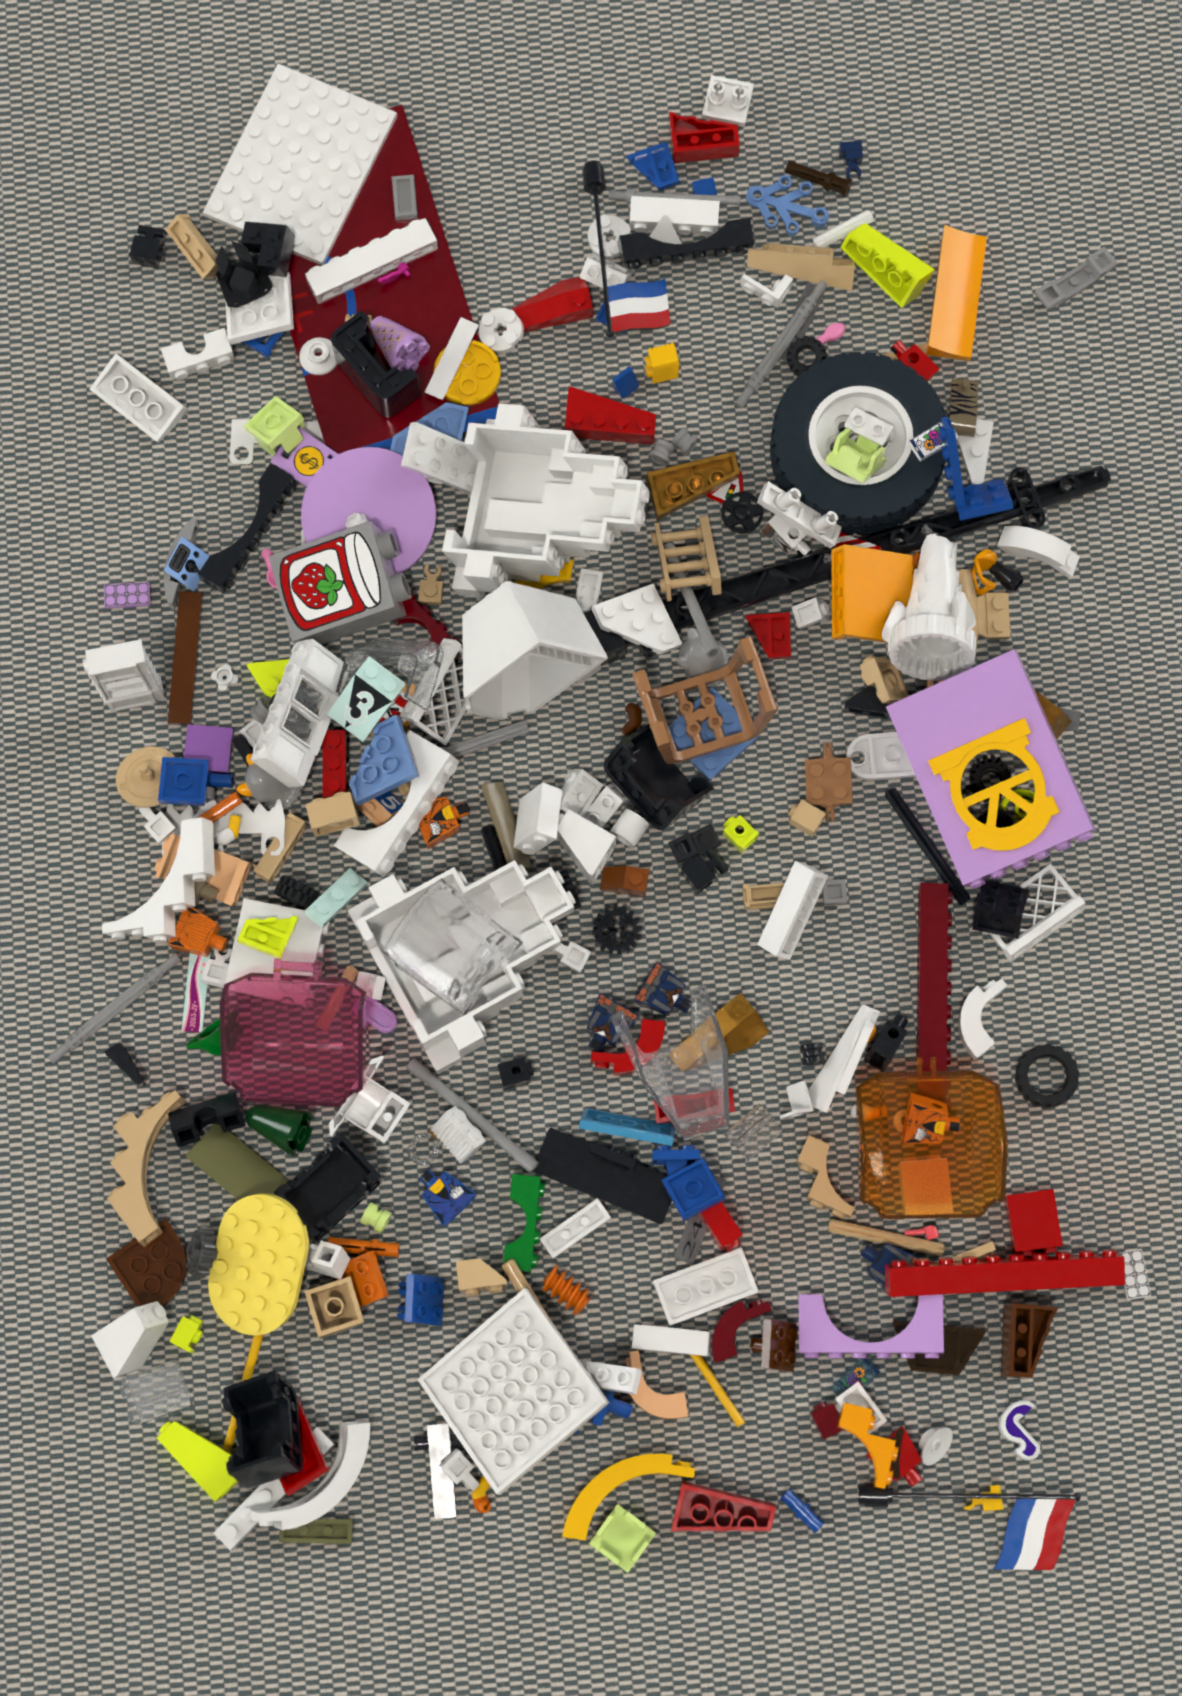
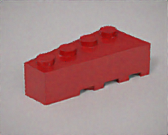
(607, 420)
(712, 1509)

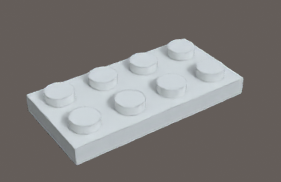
(705, 1286)

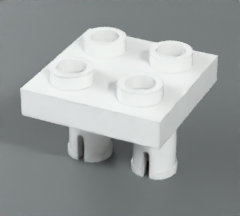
(727, 100)

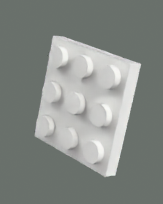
(264, 315)

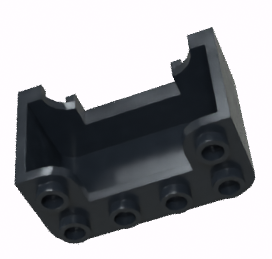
(385, 391)
(330, 1187)
(265, 1431)

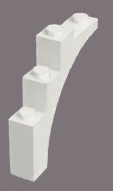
(177, 893)

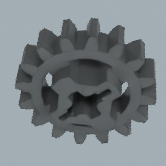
(201, 1252)

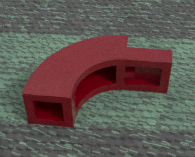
(725, 1330)

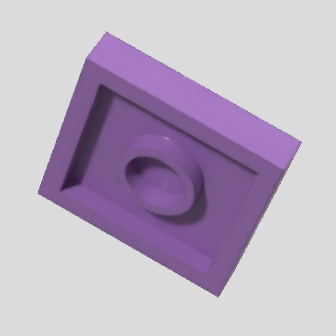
(210, 744)

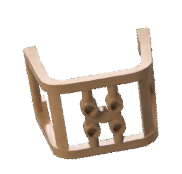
(745, 653)

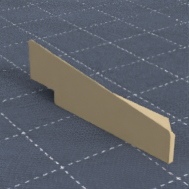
(804, 263)

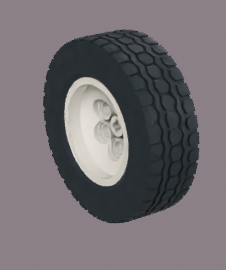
(811, 420)

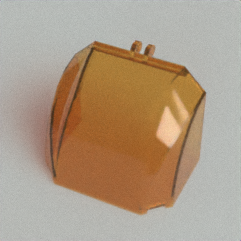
(931, 1179)

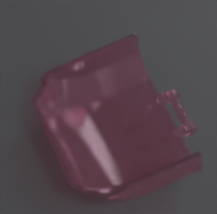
(293, 1036)

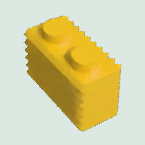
(662, 363)

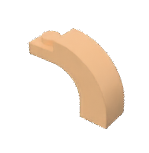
(659, 1405)

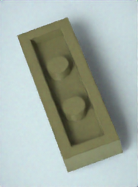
(320, 1531)

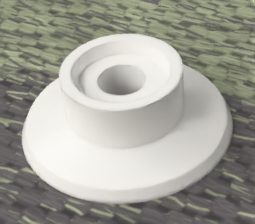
(317, 364)
(935, 1444)

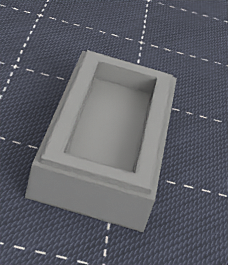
(404, 197)

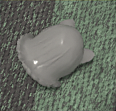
(695, 660)

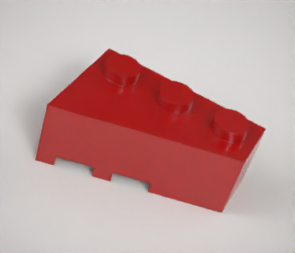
(702, 139)

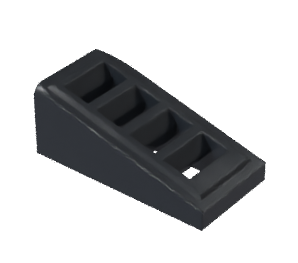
(122, 1059)

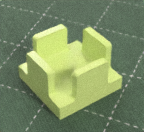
(276, 425)
(855, 458)
(622, 1538)

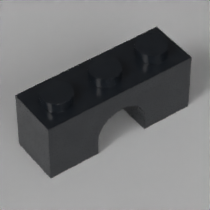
(189, 1121)

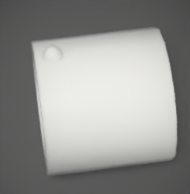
(629, 828)

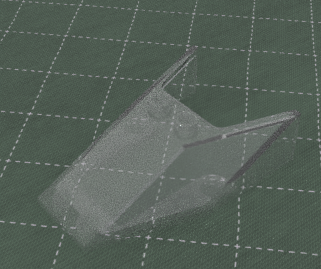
(687, 1077)

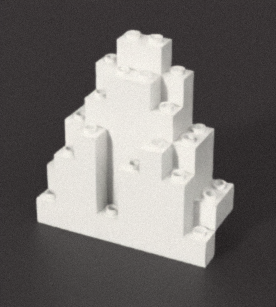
(537, 503)
(516, 903)

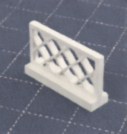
(414, 713)
(1047, 924)

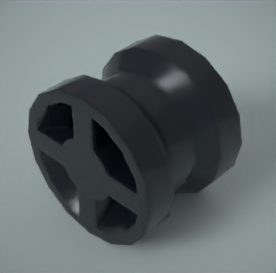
(812, 1054)

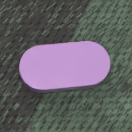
(380, 1016)

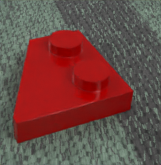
(773, 633)

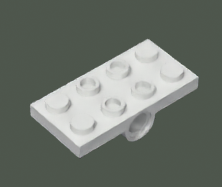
(439, 458)

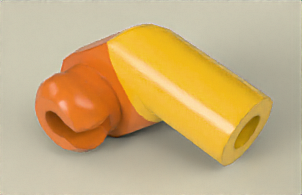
(480, 1497)

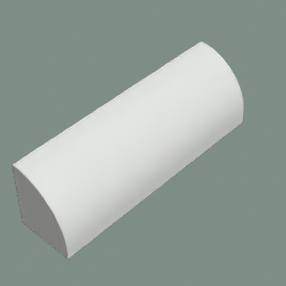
(792, 910)

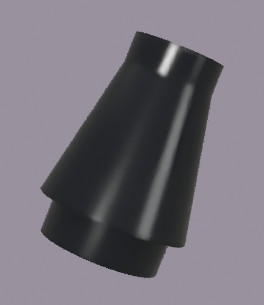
(1008, 577)

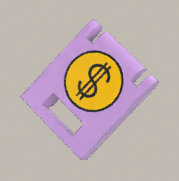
(305, 459)

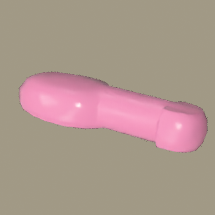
(832, 333)
(270, 577)

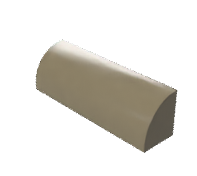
(504, 822)

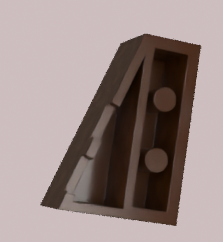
(1023, 1338)

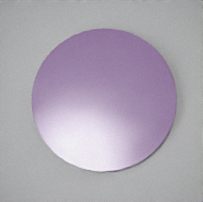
(373, 485)

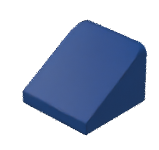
(704, 187)
(625, 383)

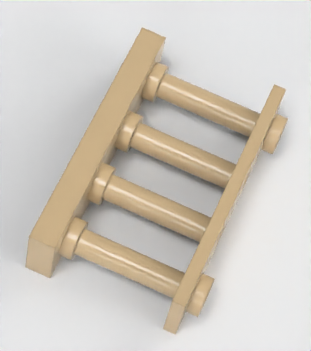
(708, 563)

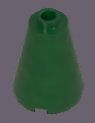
(281, 1126)

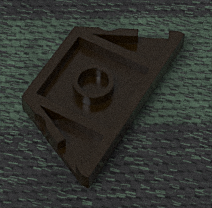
(958, 1348)

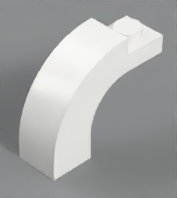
(1040, 546)
(970, 1027)

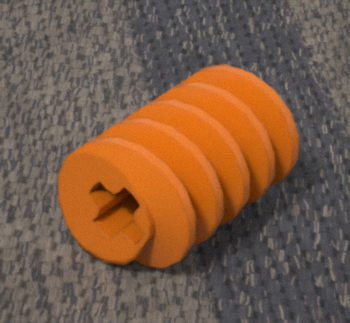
(566, 1291)

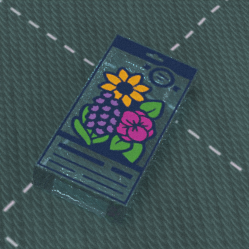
(862, 1371)

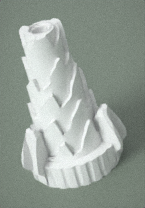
(934, 631)

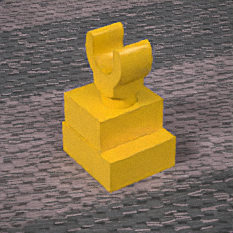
(988, 1504)

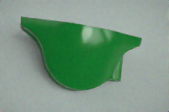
(208, 1039)

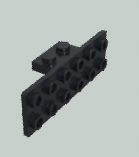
(604, 1174)

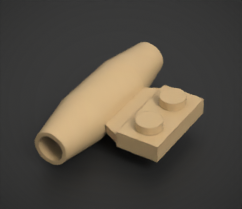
(990, 610)

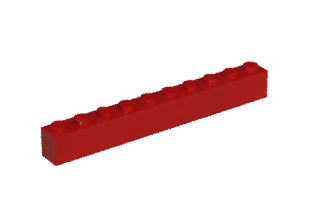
(1004, 1274)

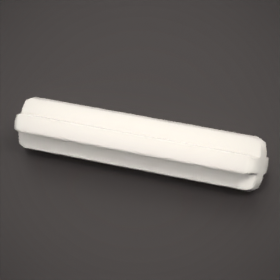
(842, 229)

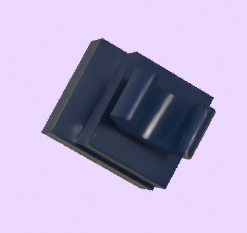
(852, 155)

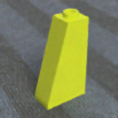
(199, 1457)

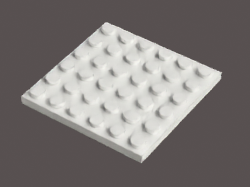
(513, 1391)

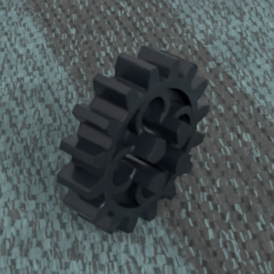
(608, 940)

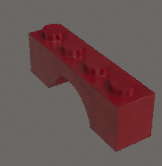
(421, 616)

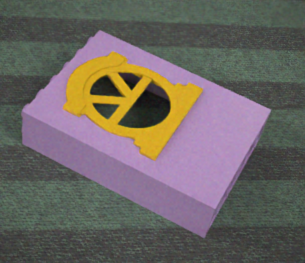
(977, 713)

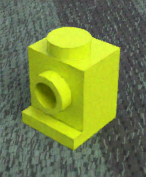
(743, 840)
(187, 1333)

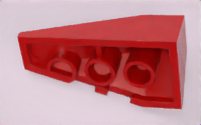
(556, 305)

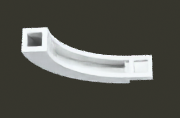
(341, 1476)

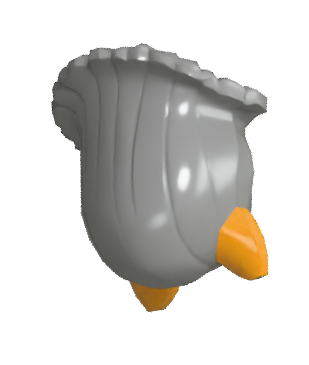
(267, 788)

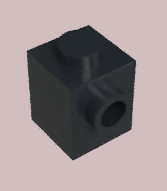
(515, 1073)

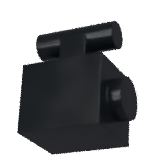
(148, 250)
(700, 873)

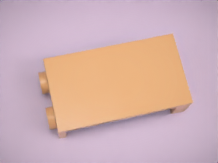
(229, 871)

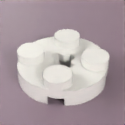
(612, 225)
(492, 321)

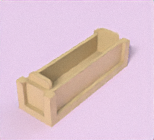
(193, 245)
(271, 864)
(761, 896)

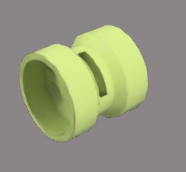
(376, 1218)

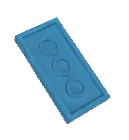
(627, 1126)

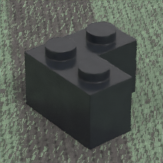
(273, 243)

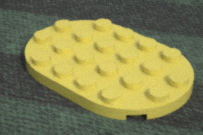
(258, 1264)

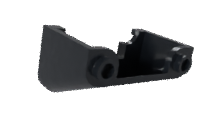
(650, 783)

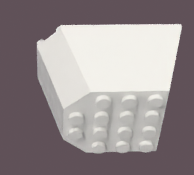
(524, 650)

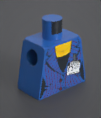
(446, 1196)

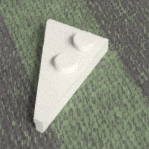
(975, 450)

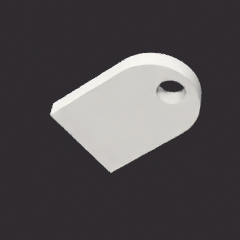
(882, 757)

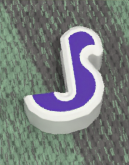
(1015, 1432)

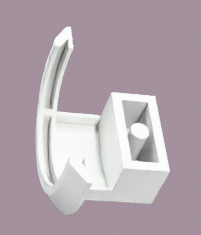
(373, 1108)

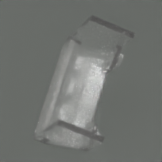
(414, 658)

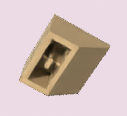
(332, 813)
(478, 1276)

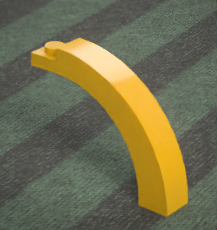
(610, 1478)

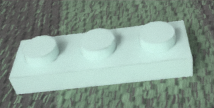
(335, 898)

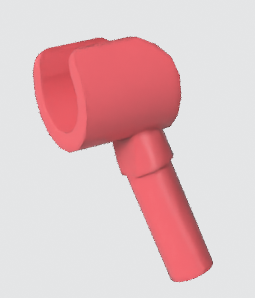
(930, 1231)

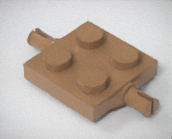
(828, 781)

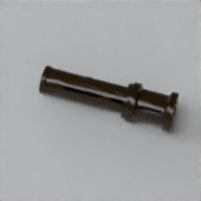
(828, 181)

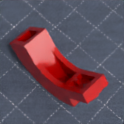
(649, 1041)

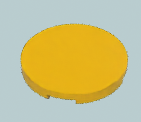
(475, 377)

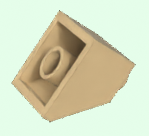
(334, 1307)

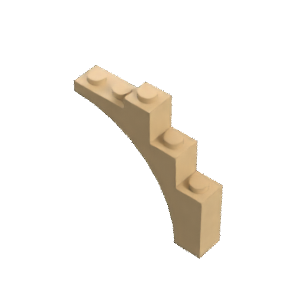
(131, 1164)

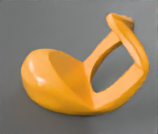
(983, 562)

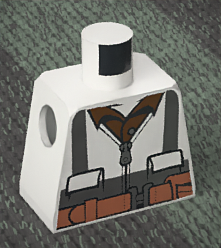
(778, 531)

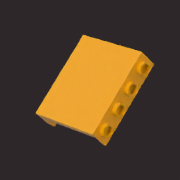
(865, 589)

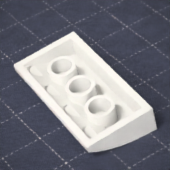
(138, 398)

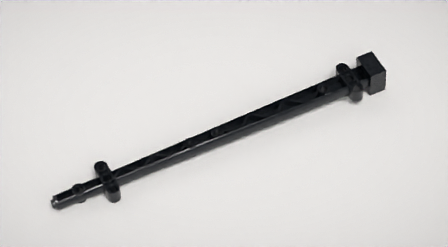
(816, 567)

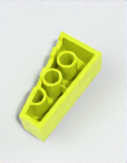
(887, 264)

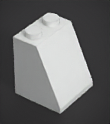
(585, 844)
(131, 1338)

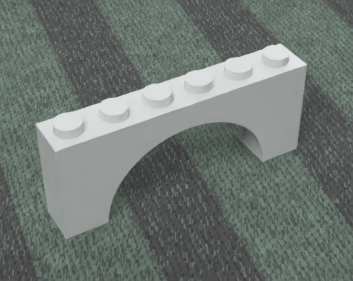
(382, 845)

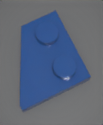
(656, 166)

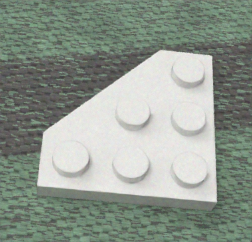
(639, 619)

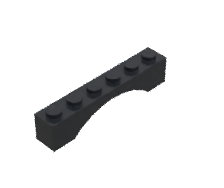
(640, 249)
(223, 566)

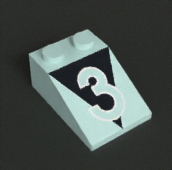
(366, 699)

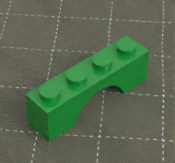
(526, 1193)

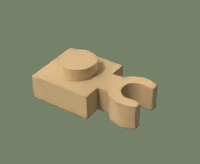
(431, 589)

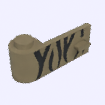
(964, 406)

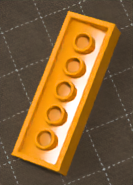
(956, 294)

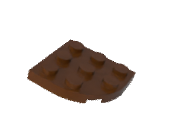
(153, 1270)

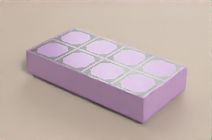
(127, 595)

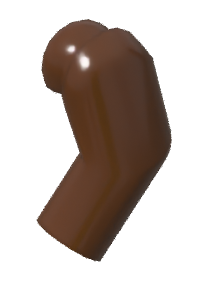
(634, 717)

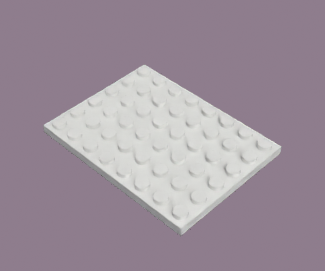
(301, 161)

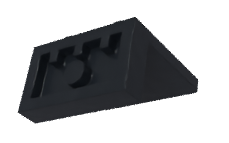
(1000, 909)

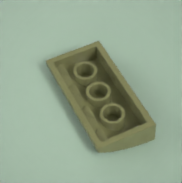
(234, 1164)

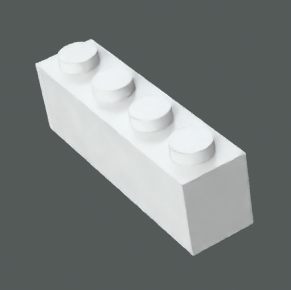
(685, 214)

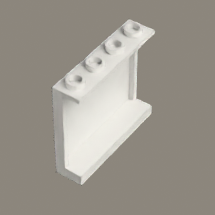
(303, 945)

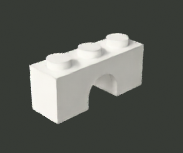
(182, 364)
(327, 1259)

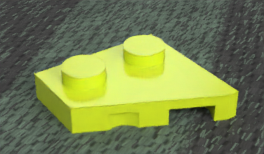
(268, 675)
(268, 934)

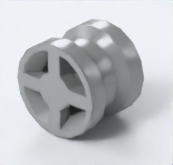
(684, 441)
(661, 452)
(261, 710)

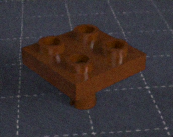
(776, 1345)

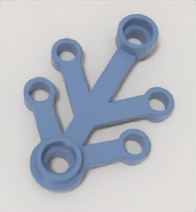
(784, 204)

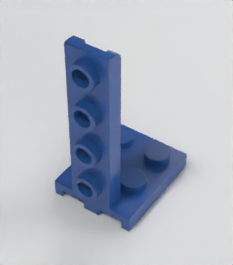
(973, 499)

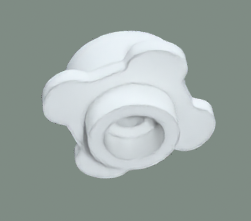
(218, 675)

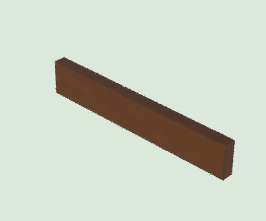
(185, 658)

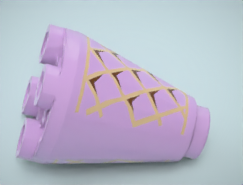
(398, 344)

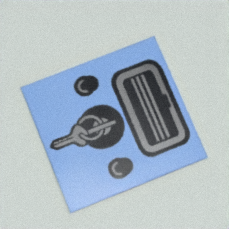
(186, 563)

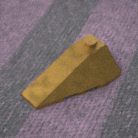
(740, 1025)

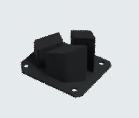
(243, 280)

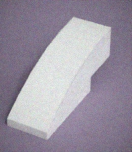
(671, 1340)

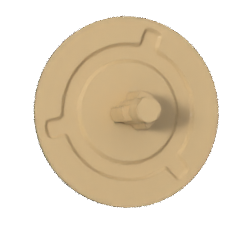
(140, 776)

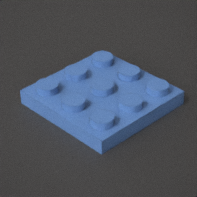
(713, 763)

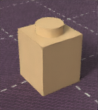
(806, 817)

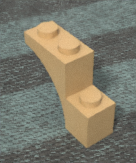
(822, 1194)

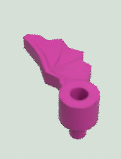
(402, 269)

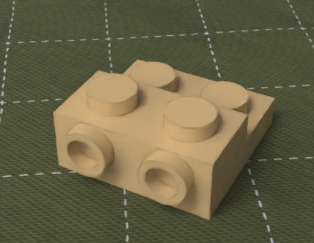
(885, 677)

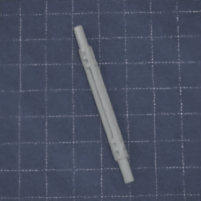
(781, 344)
(114, 1008)

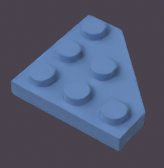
(446, 419)
(384, 762)

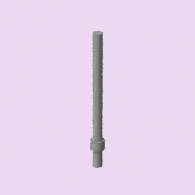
(626, 195)

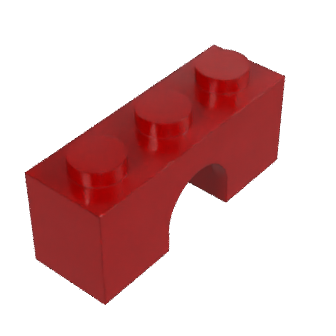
(334, 763)

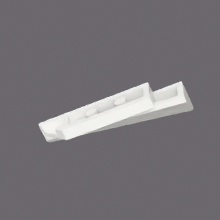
(844, 1059)

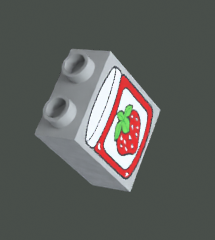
(340, 584)

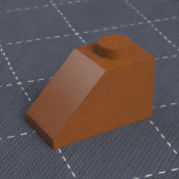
(625, 880)

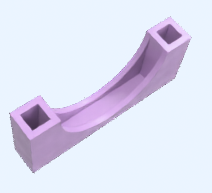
(921, 1335)

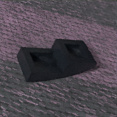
(694, 843)

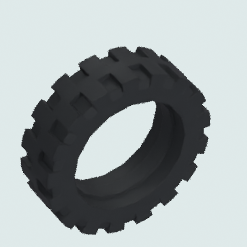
(1061, 1056)

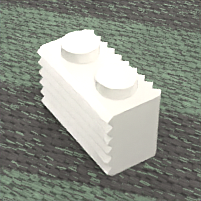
(458, 1134)

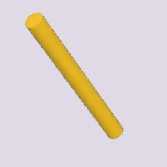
(718, 1390)

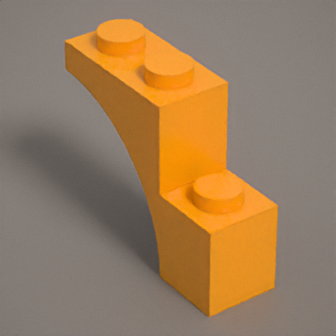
(882, 1450)

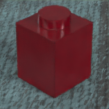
(826, 1419)

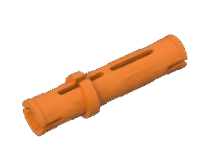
(391, 1249)

